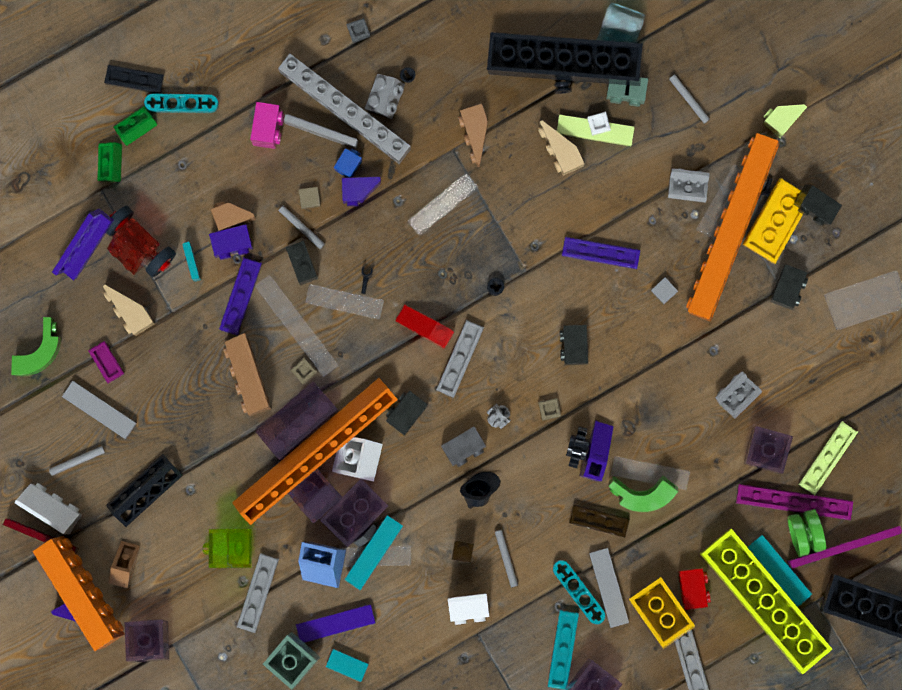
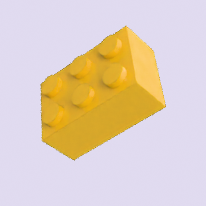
(662, 613)

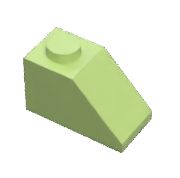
(782, 118)

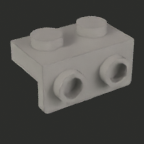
(385, 96)
(688, 185)
(738, 394)

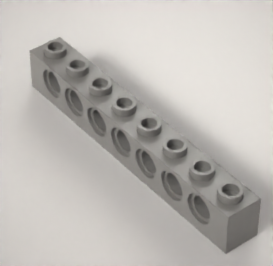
(344, 108)

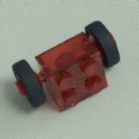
(135, 246)

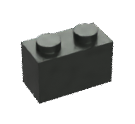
(817, 205)
(301, 263)
(789, 286)
(575, 345)
(406, 413)

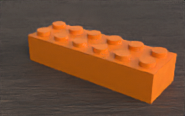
(79, 592)

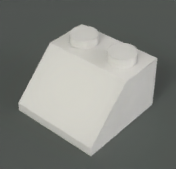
(358, 459)
(468, 607)

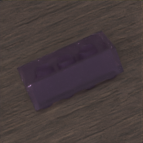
(296, 421)

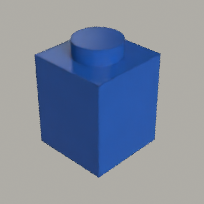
(348, 163)

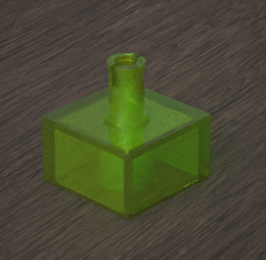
(229, 548)

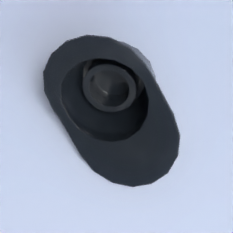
(480, 488)

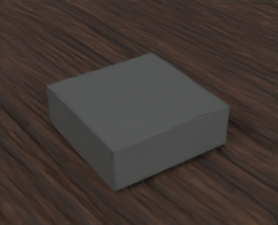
(358, 30)

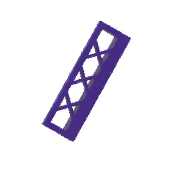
(83, 244)

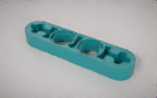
(181, 103)
(581, 590)

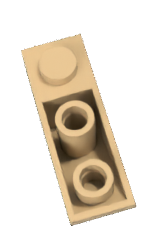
(565, 153)
(134, 314)

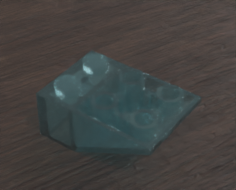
(621, 24)

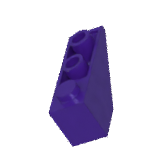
(597, 453)

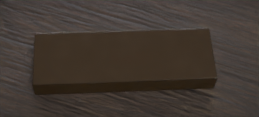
(599, 521)

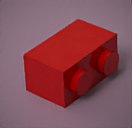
(693, 589)

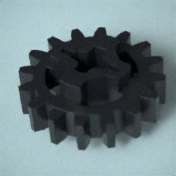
(578, 447)

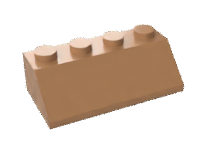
(247, 375)

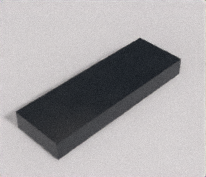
(134, 79)

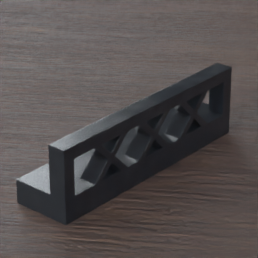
(141, 487)

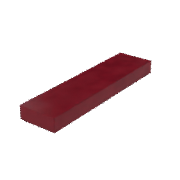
(31, 532)

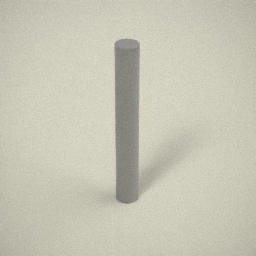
(690, 100)
(299, 225)
(77, 460)
(506, 558)

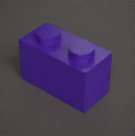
(231, 242)

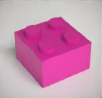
(266, 125)

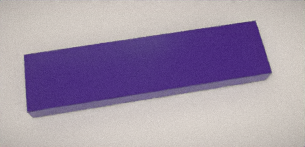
(601, 253)
(240, 296)
(335, 623)

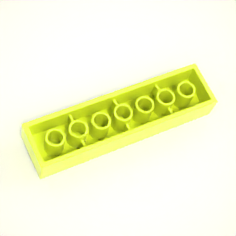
(766, 601)

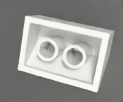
(49, 508)

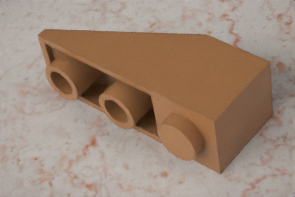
(475, 125)

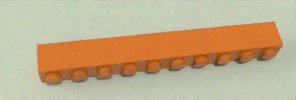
(733, 228)
(314, 451)

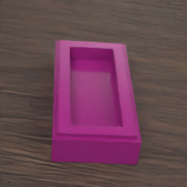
(106, 362)

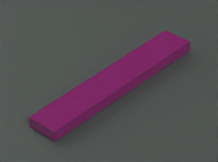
(794, 501)
(845, 546)

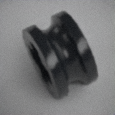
(562, 87)
(499, 282)

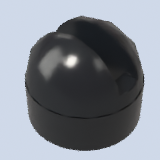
(410, 71)

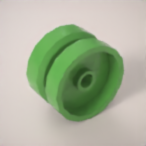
(806, 532)

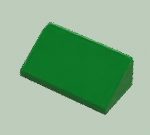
(135, 126)
(109, 162)

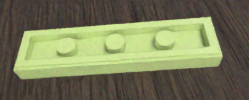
(580, 128)
(828, 458)

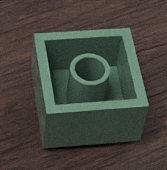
(291, 660)

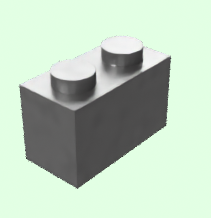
(464, 446)

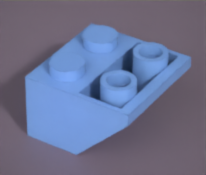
(321, 563)

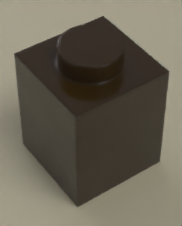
(462, 551)

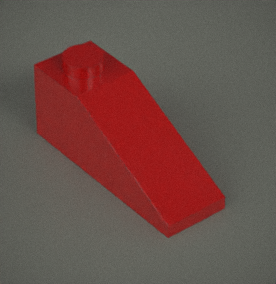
(425, 327)

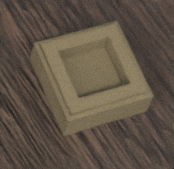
(309, 197)
(303, 371)
(549, 409)

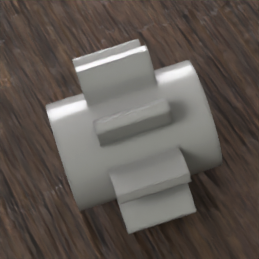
(498, 416)

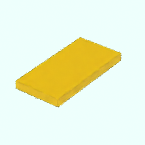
(775, 222)

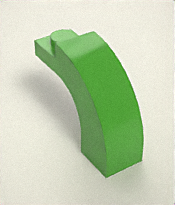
(43, 357)
(645, 500)

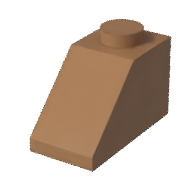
(230, 216)
(124, 564)

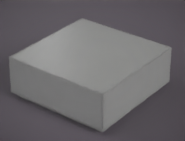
(664, 291)

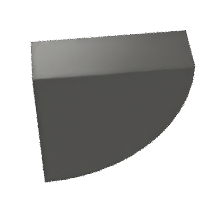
(366, 535)

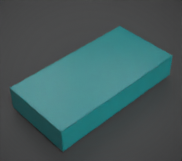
(192, 264)
(347, 665)

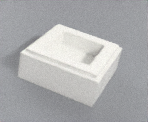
(598, 123)

